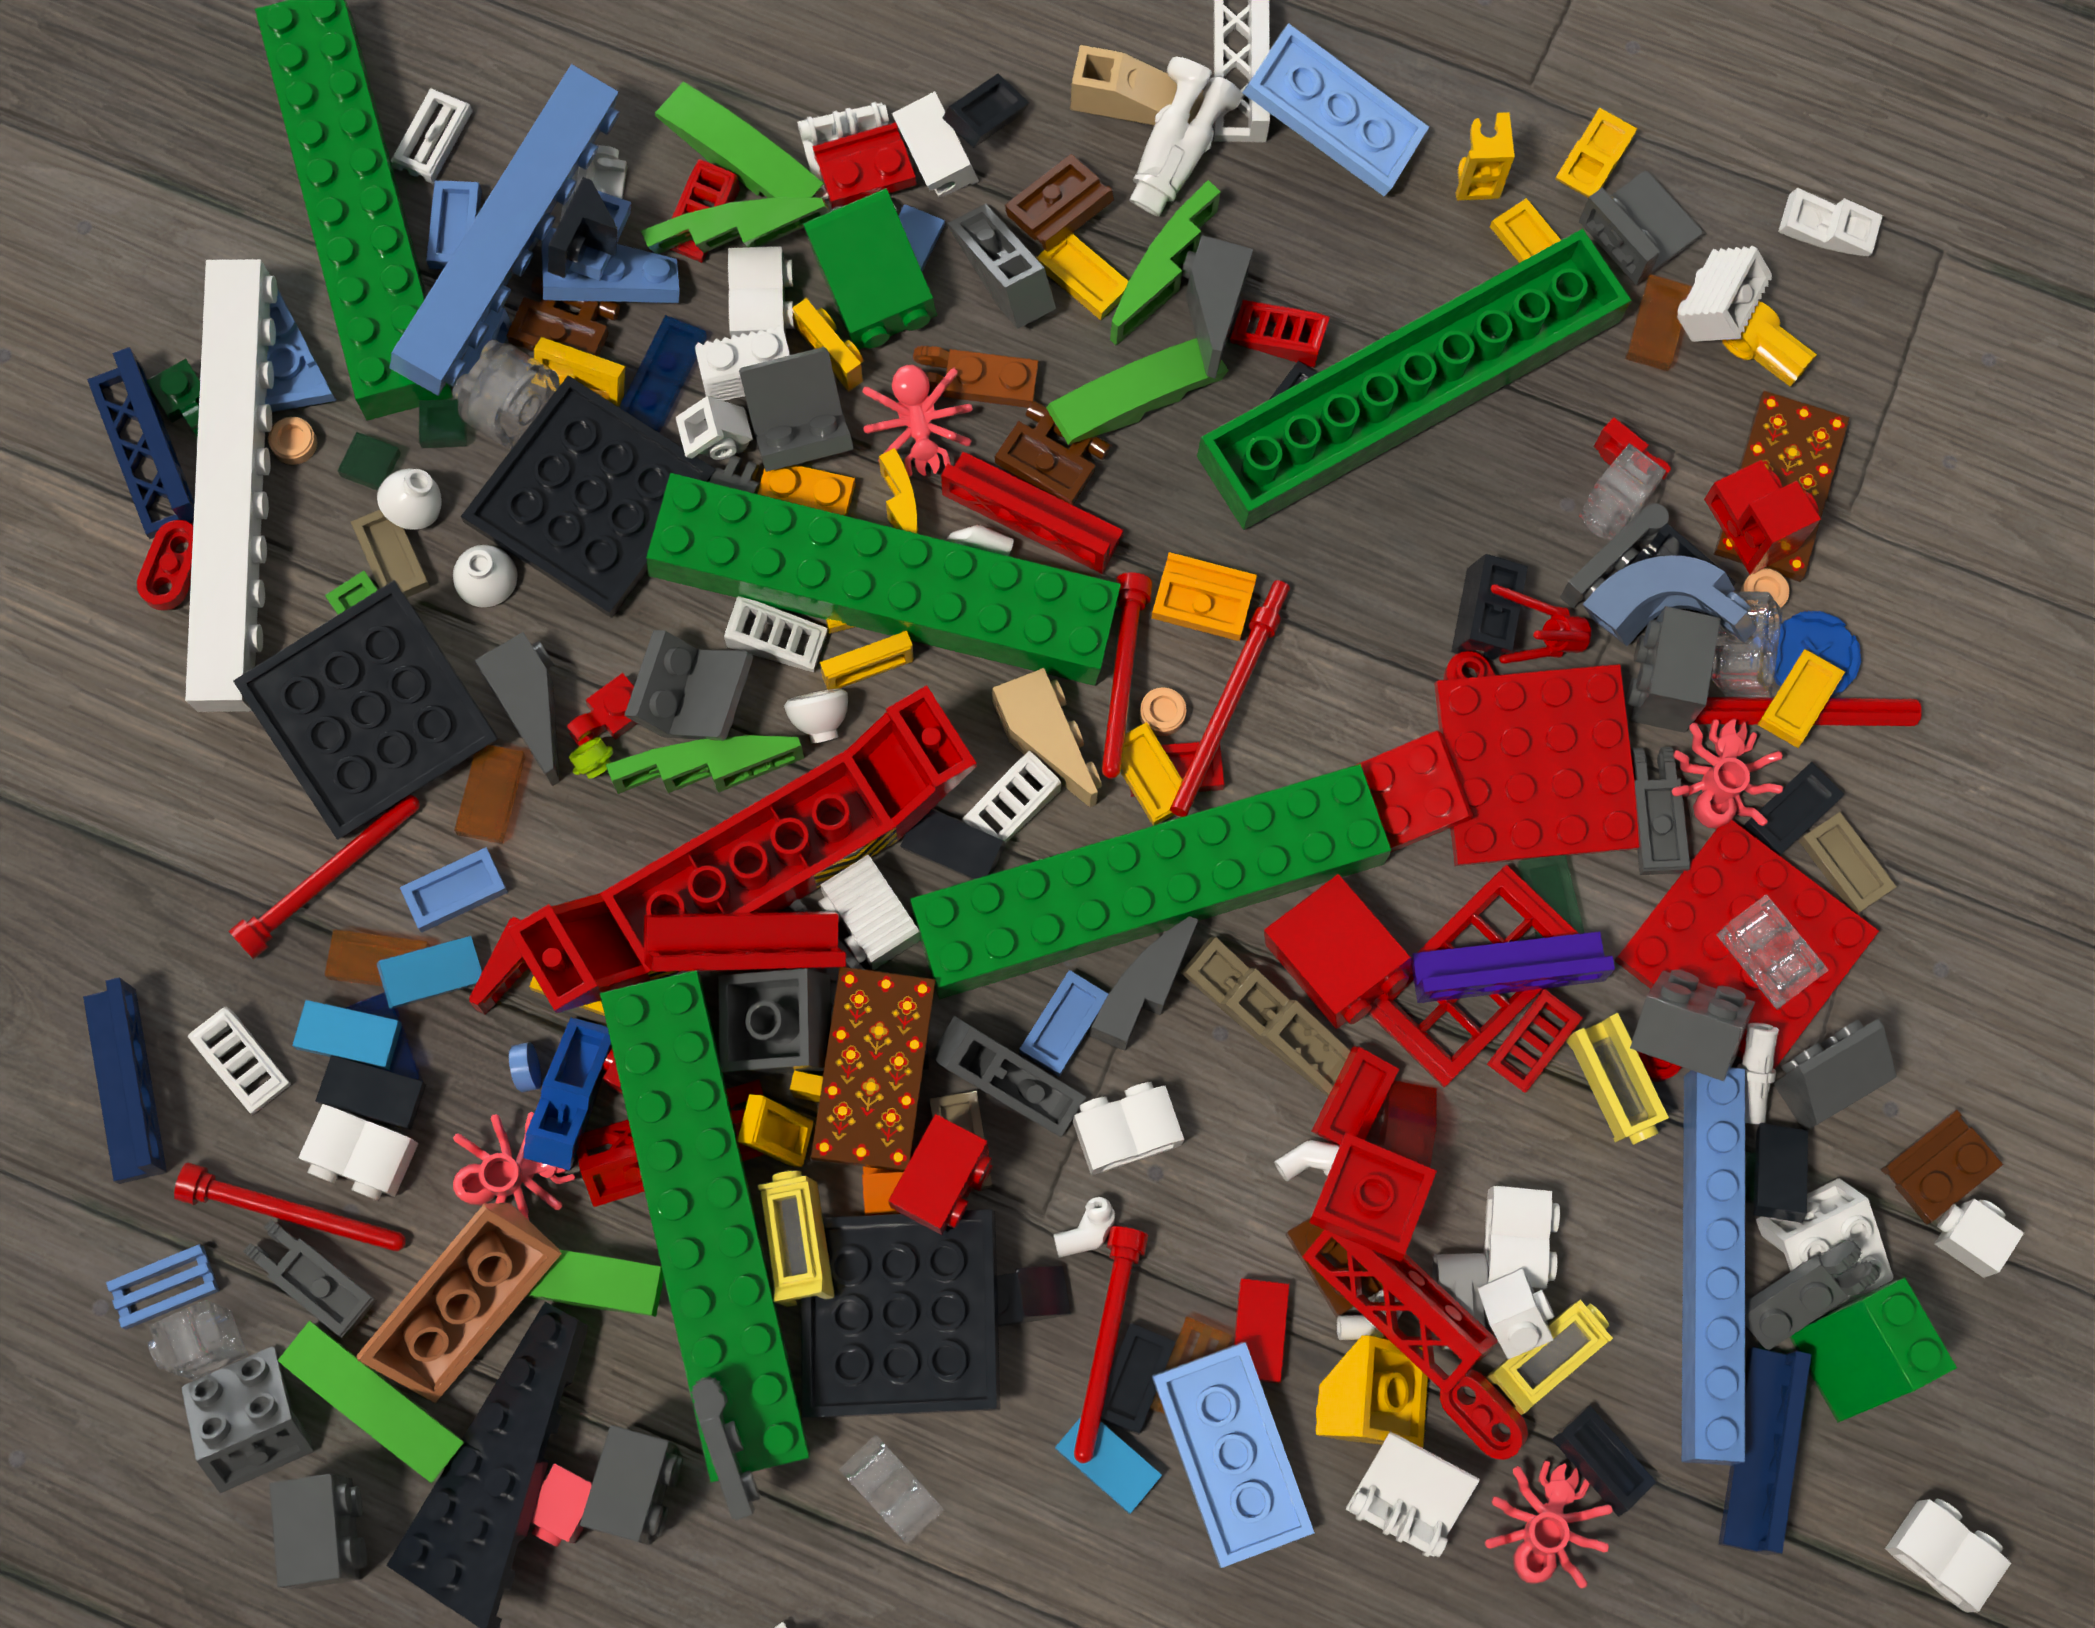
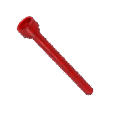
(1132, 598)
(256, 932)
(198, 1185)
(1125, 1247)

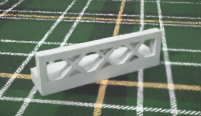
(1258, 47)

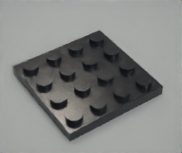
(582, 495)
(366, 709)
(906, 1320)

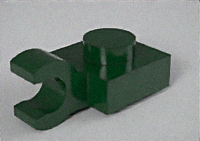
(178, 393)

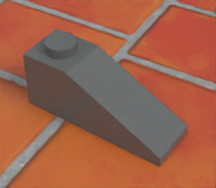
(1004, 266)
(1213, 294)
(526, 692)
(1007, 1076)

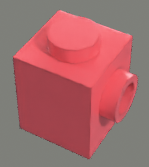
(560, 1506)

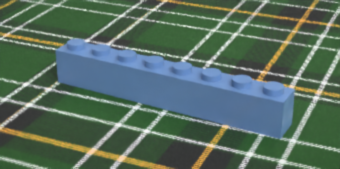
(504, 231)
(1713, 1269)

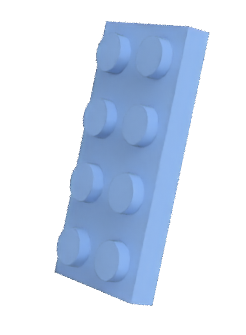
(1336, 110)
(1232, 1454)

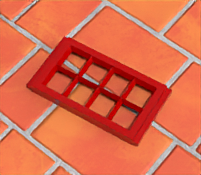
(1414, 1036)

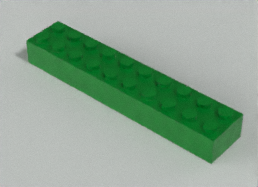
(348, 193)
(1412, 379)
(882, 579)
(1149, 881)
(704, 1213)

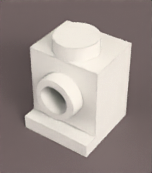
(720, 435)

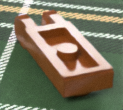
(982, 375)

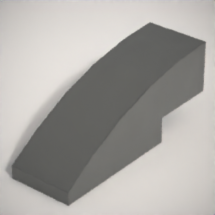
(1143, 985)

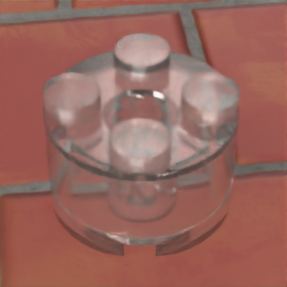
(504, 392)

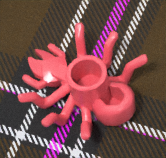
(916, 411)
(1726, 778)
(502, 1175)
(1549, 1530)

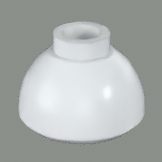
(410, 499)
(484, 576)
(818, 713)

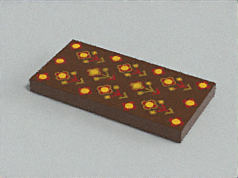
(1799, 446)
(873, 1069)

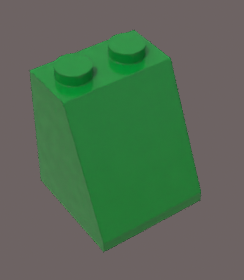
(871, 270)
(1873, 1350)

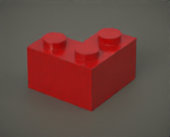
(1761, 515)
(940, 1174)

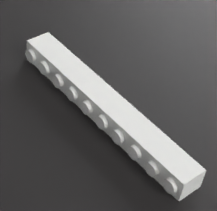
(230, 483)

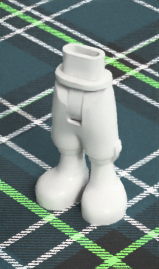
(1175, 143)

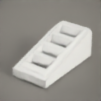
(763, 614)
(1014, 777)
(216, 1027)

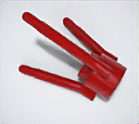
(1559, 633)

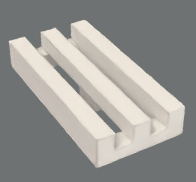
(446, 143)

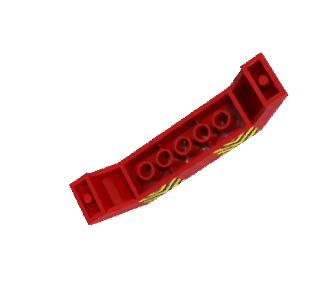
(756, 857)

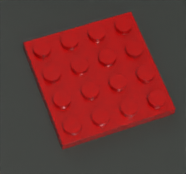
(1540, 763)
(1722, 883)

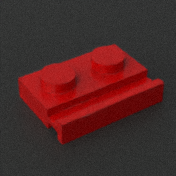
(864, 165)

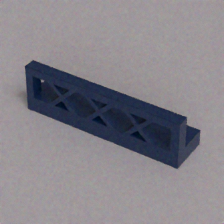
(154, 437)
(124, 1083)
(1762, 1485)

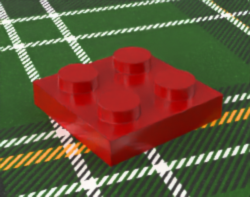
(1416, 790)
(1373, 1197)

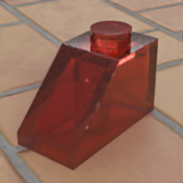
(1410, 1121)

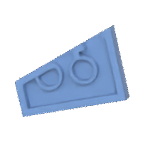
(629, 277)
(296, 372)

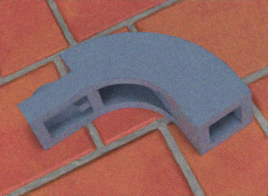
(1644, 588)

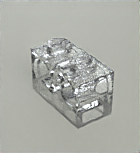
(1621, 492)
(1750, 666)
(1772, 951)
(196, 1340)
(892, 1490)

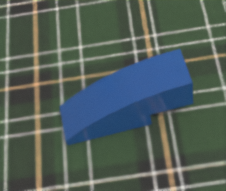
(568, 1095)

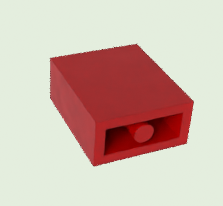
(1338, 952)

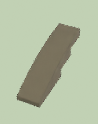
(1268, 1014)

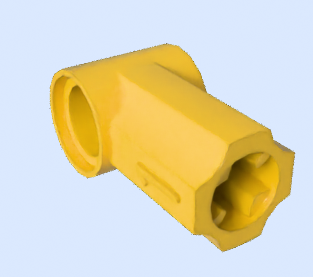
(1771, 346)

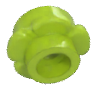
(591, 758)

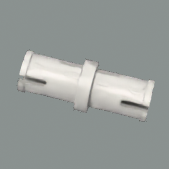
(1758, 1069)

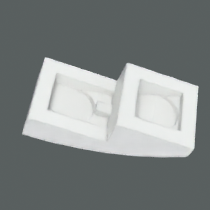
(1836, 227)

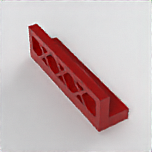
(1031, 512)
(742, 941)
(617, 1172)
(1417, 1294)

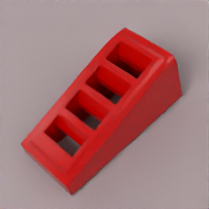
(701, 184)
(1292, 349)
(500, 972)
(1556, 1007)

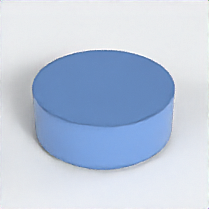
(525, 1067)

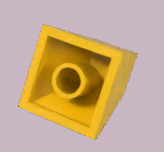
(1373, 1394)

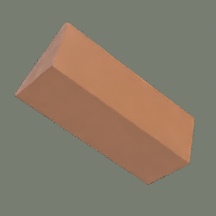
(461, 1301)

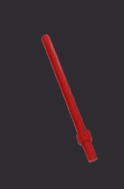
(1262, 626)

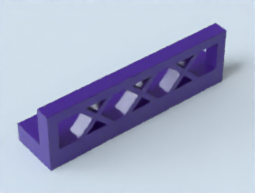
(1510, 967)

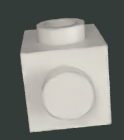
(1978, 1236)
(1517, 1313)

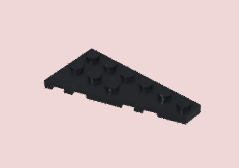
(488, 1491)

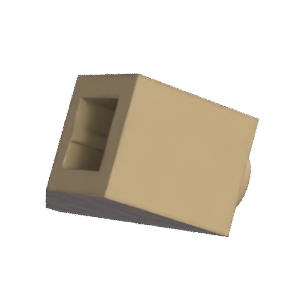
(1122, 87)
(1036, 723)

